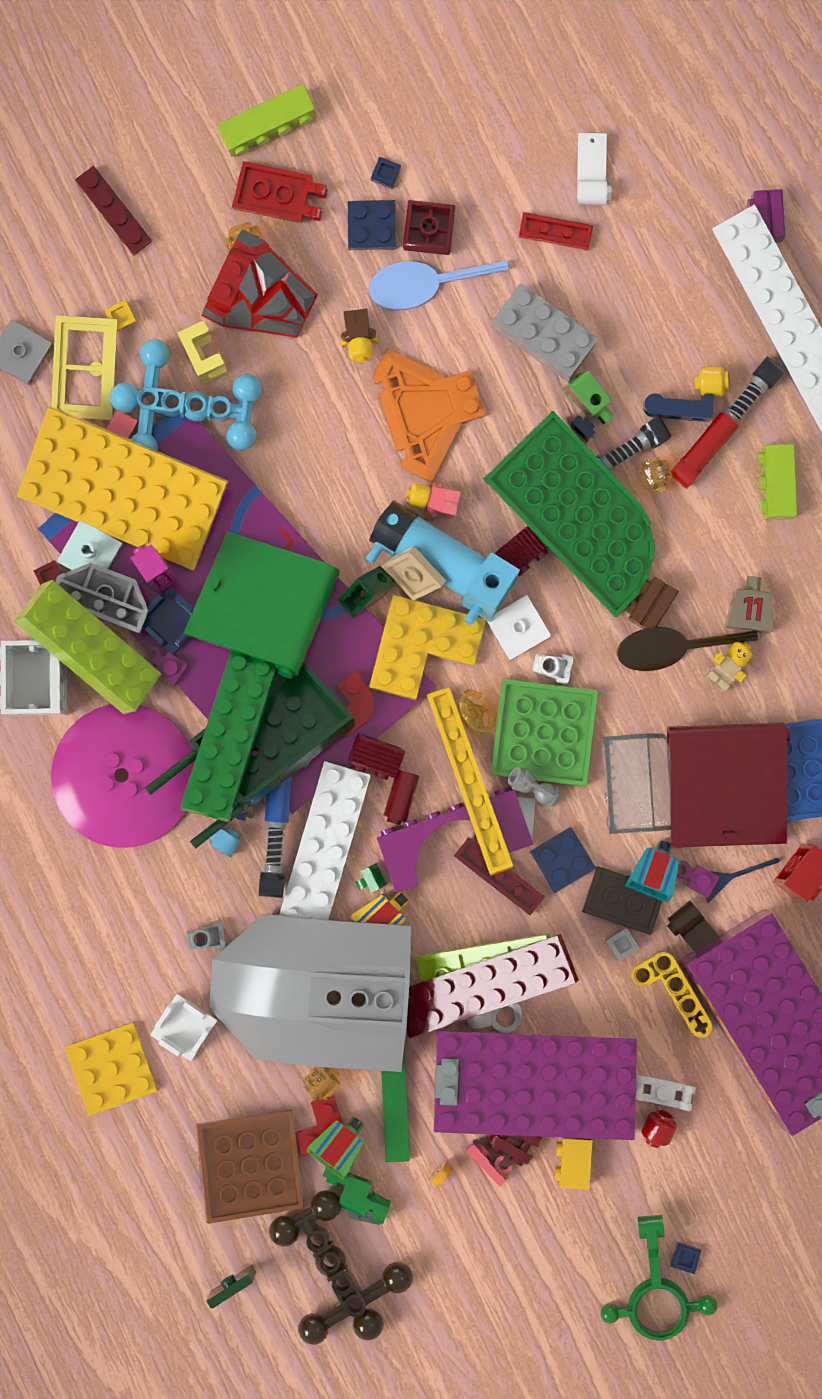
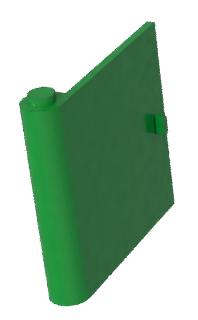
(264, 602)

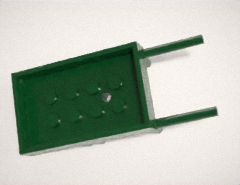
(295, 727)

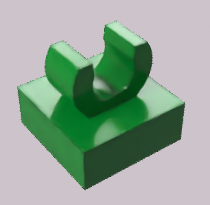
(372, 878)

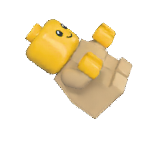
(729, 667)

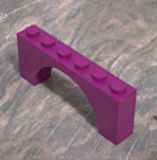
(402, 846)

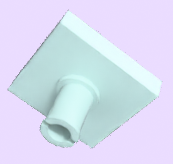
(89, 546)

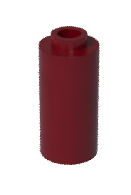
(401, 797)

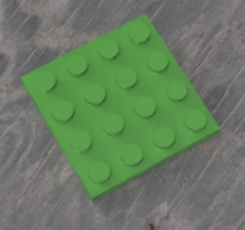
(544, 731)

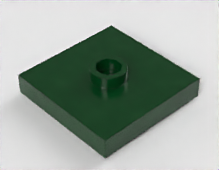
(231, 1286)

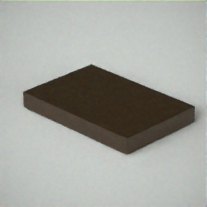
(619, 904)

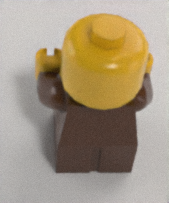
(358, 335)

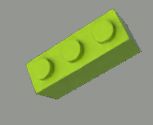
(778, 482)

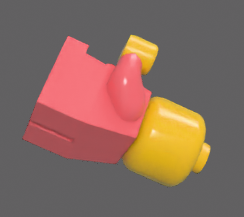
(434, 500)

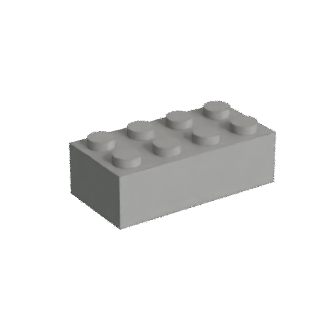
(544, 332)

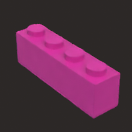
(153, 567)

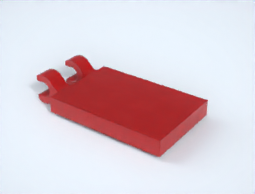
(277, 193)

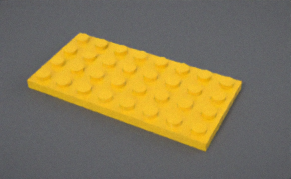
(122, 487)

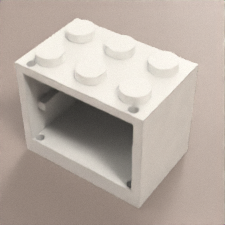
(31, 680)

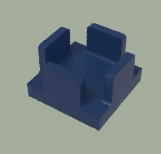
(168, 619)

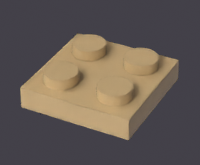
(413, 573)

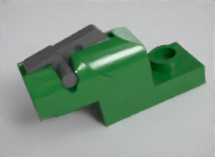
(357, 1199)

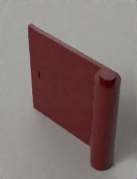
(728, 782)

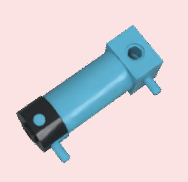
(462, 567)

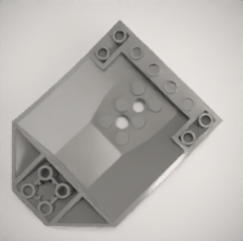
(276, 985)

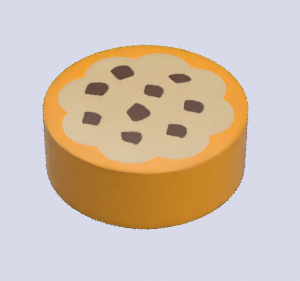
(440, 1174)

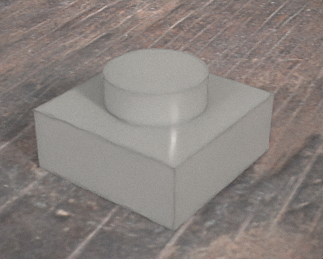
(622, 944)

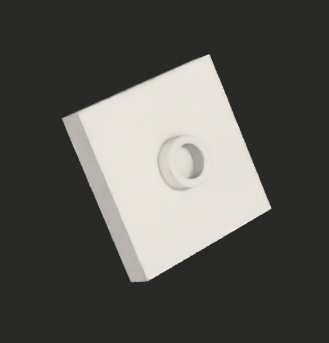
(518, 627)

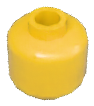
(713, 381)

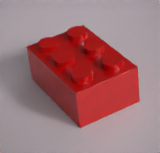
(802, 874)

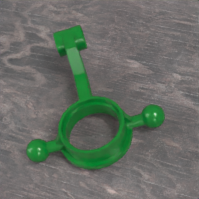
(651, 1228)

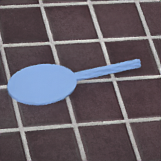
(415, 283)

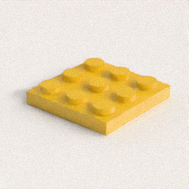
(111, 1069)

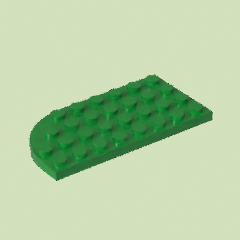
(578, 511)

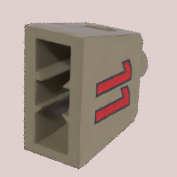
(751, 608)

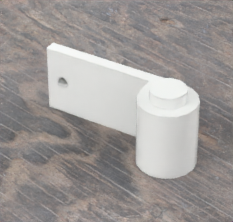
(591, 169)

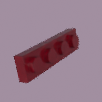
(113, 210)
(505, 882)

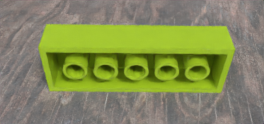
(87, 647)

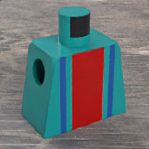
(655, 873)

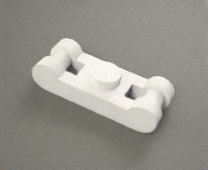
(664, 1092)

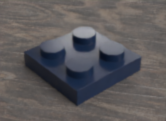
(371, 225)
(562, 859)

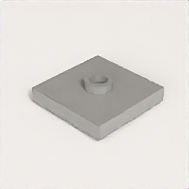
(22, 351)

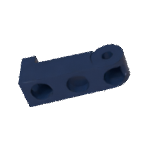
(679, 409)

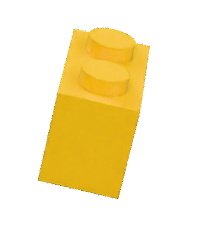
(574, 1163)

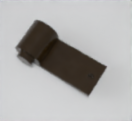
(691, 926)

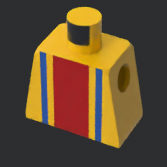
(382, 910)

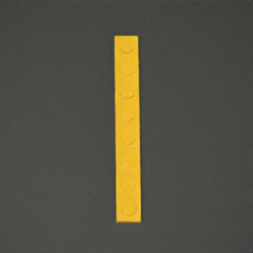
(470, 781)

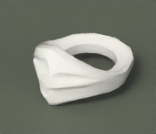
(518, 1018)

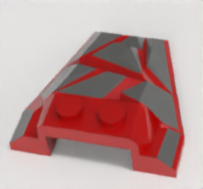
(259, 291)

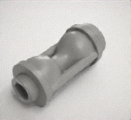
(524, 781)

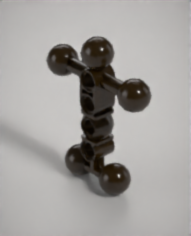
(367, 1322)

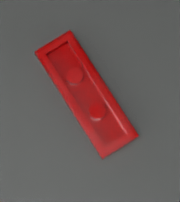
(555, 231)

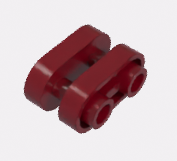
(518, 1153)

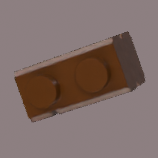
(653, 603)

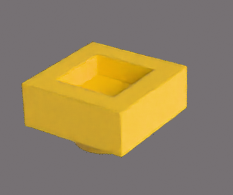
(121, 312)

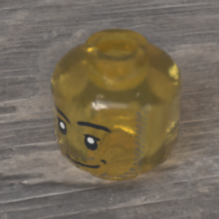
(655, 474)
(322, 1082)

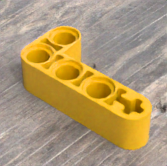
(677, 996)

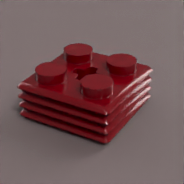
(442, 220)

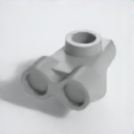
(212, 937)

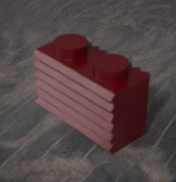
(522, 550)
(376, 756)

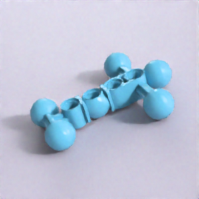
(156, 354)

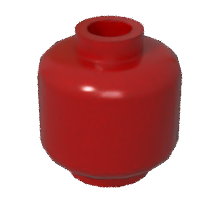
(659, 1128)

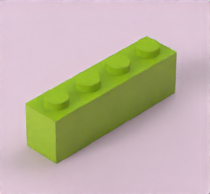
(267, 120)

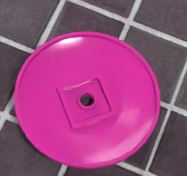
(87, 783)

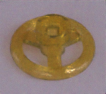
(472, 714)

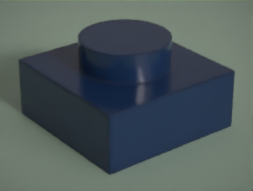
(583, 427)

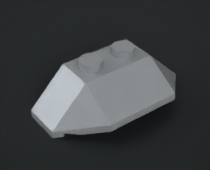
(107, 595)

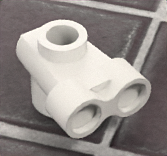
(558, 667)

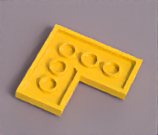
(412, 634)

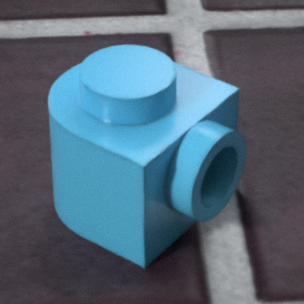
(226, 841)

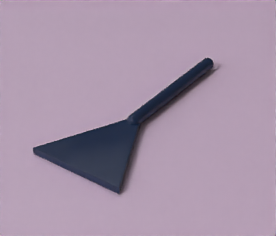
(725, 878)

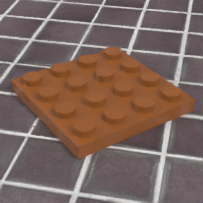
(249, 1166)

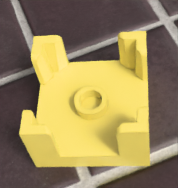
(195, 338)

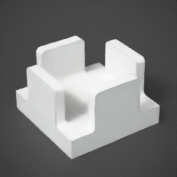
(183, 1027)

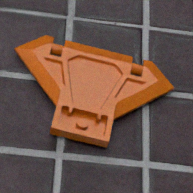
(425, 410)

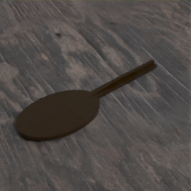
(663, 646)

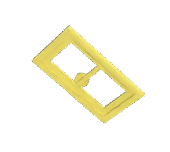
(106, 369)

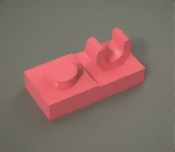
(480, 1155)

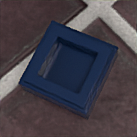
(385, 172)
(685, 1257)

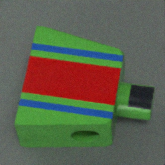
(582, 389)
(338, 1146)

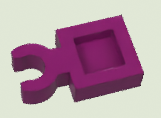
(169, 665)
(699, 880)

